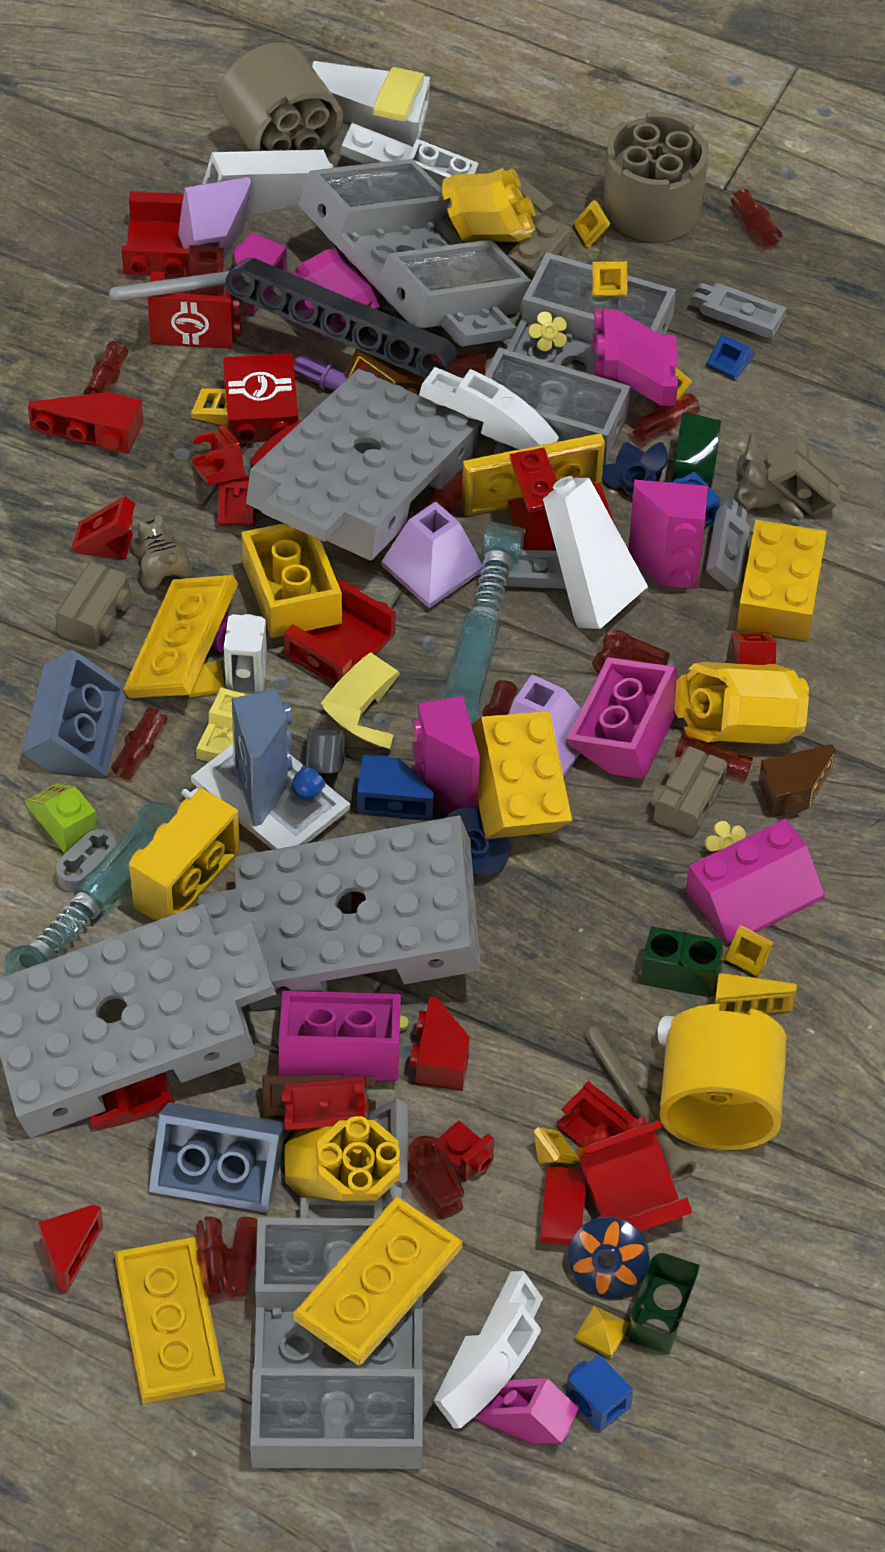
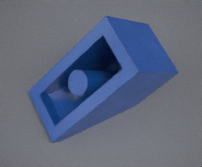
(392, 790)

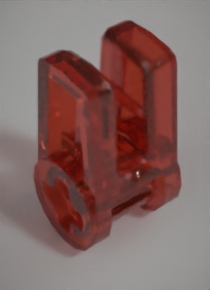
(628, 649)
(435, 1176)

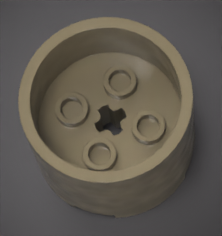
(279, 101)
(655, 177)

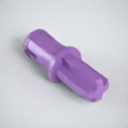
(325, 375)

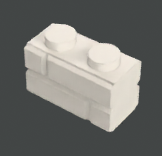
(245, 653)

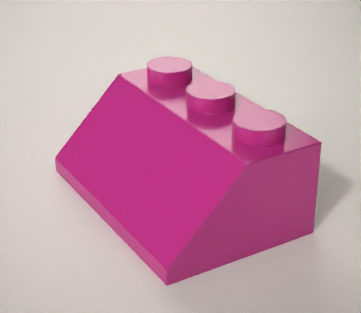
(668, 531)
(626, 716)
(446, 753)
(755, 881)
(340, 1033)

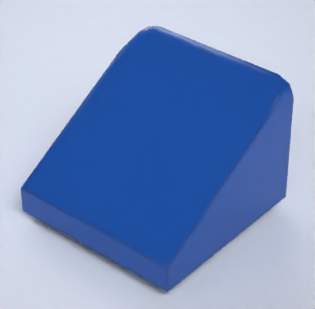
(730, 357)

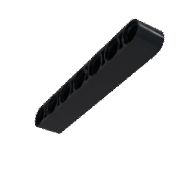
(324, 318)

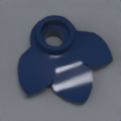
(635, 465)

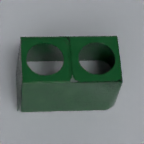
(697, 447)
(665, 971)
(661, 1270)

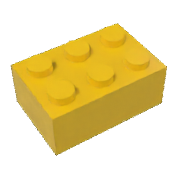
(291, 579)
(781, 580)
(520, 775)
(184, 856)

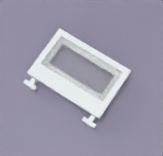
(290, 820)

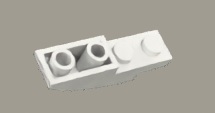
(371, 147)
(504, 414)
(491, 1358)

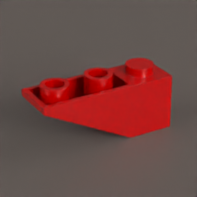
(95, 418)

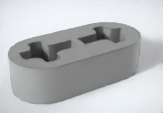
(82, 857)

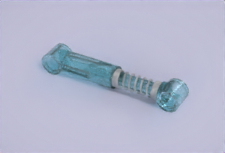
(481, 625)
(94, 894)

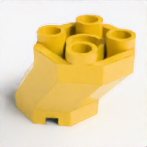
(489, 206)
(742, 703)
(342, 1161)

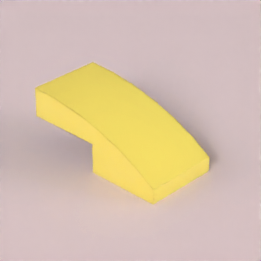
(398, 94)
(363, 683)
(350, 720)
(219, 731)

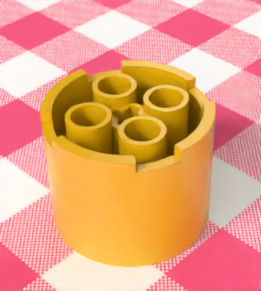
(723, 1078)

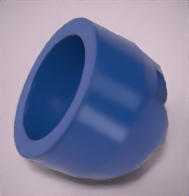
(307, 783)

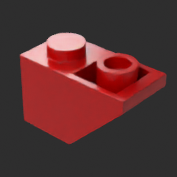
(443, 1049)

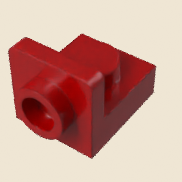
(232, 504)
(467, 1150)

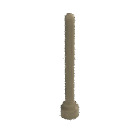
(678, 1161)

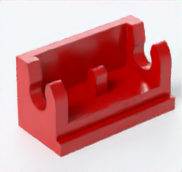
(223, 459)
(324, 1102)
(591, 1113)

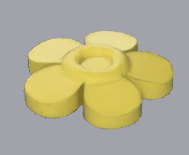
(548, 331)
(724, 836)

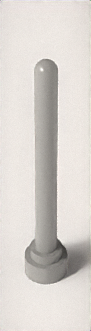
(170, 286)

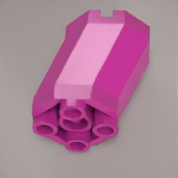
(339, 275)
(635, 356)

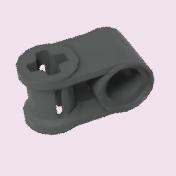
(325, 750)

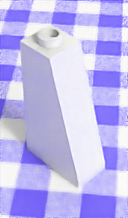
(357, 93)
(274, 175)
(591, 553)

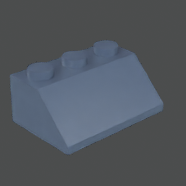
(74, 717)
(261, 750)
(217, 1157)

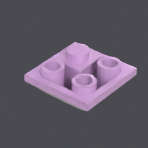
(214, 213)
(432, 555)
(542, 696)

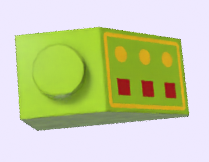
(63, 813)

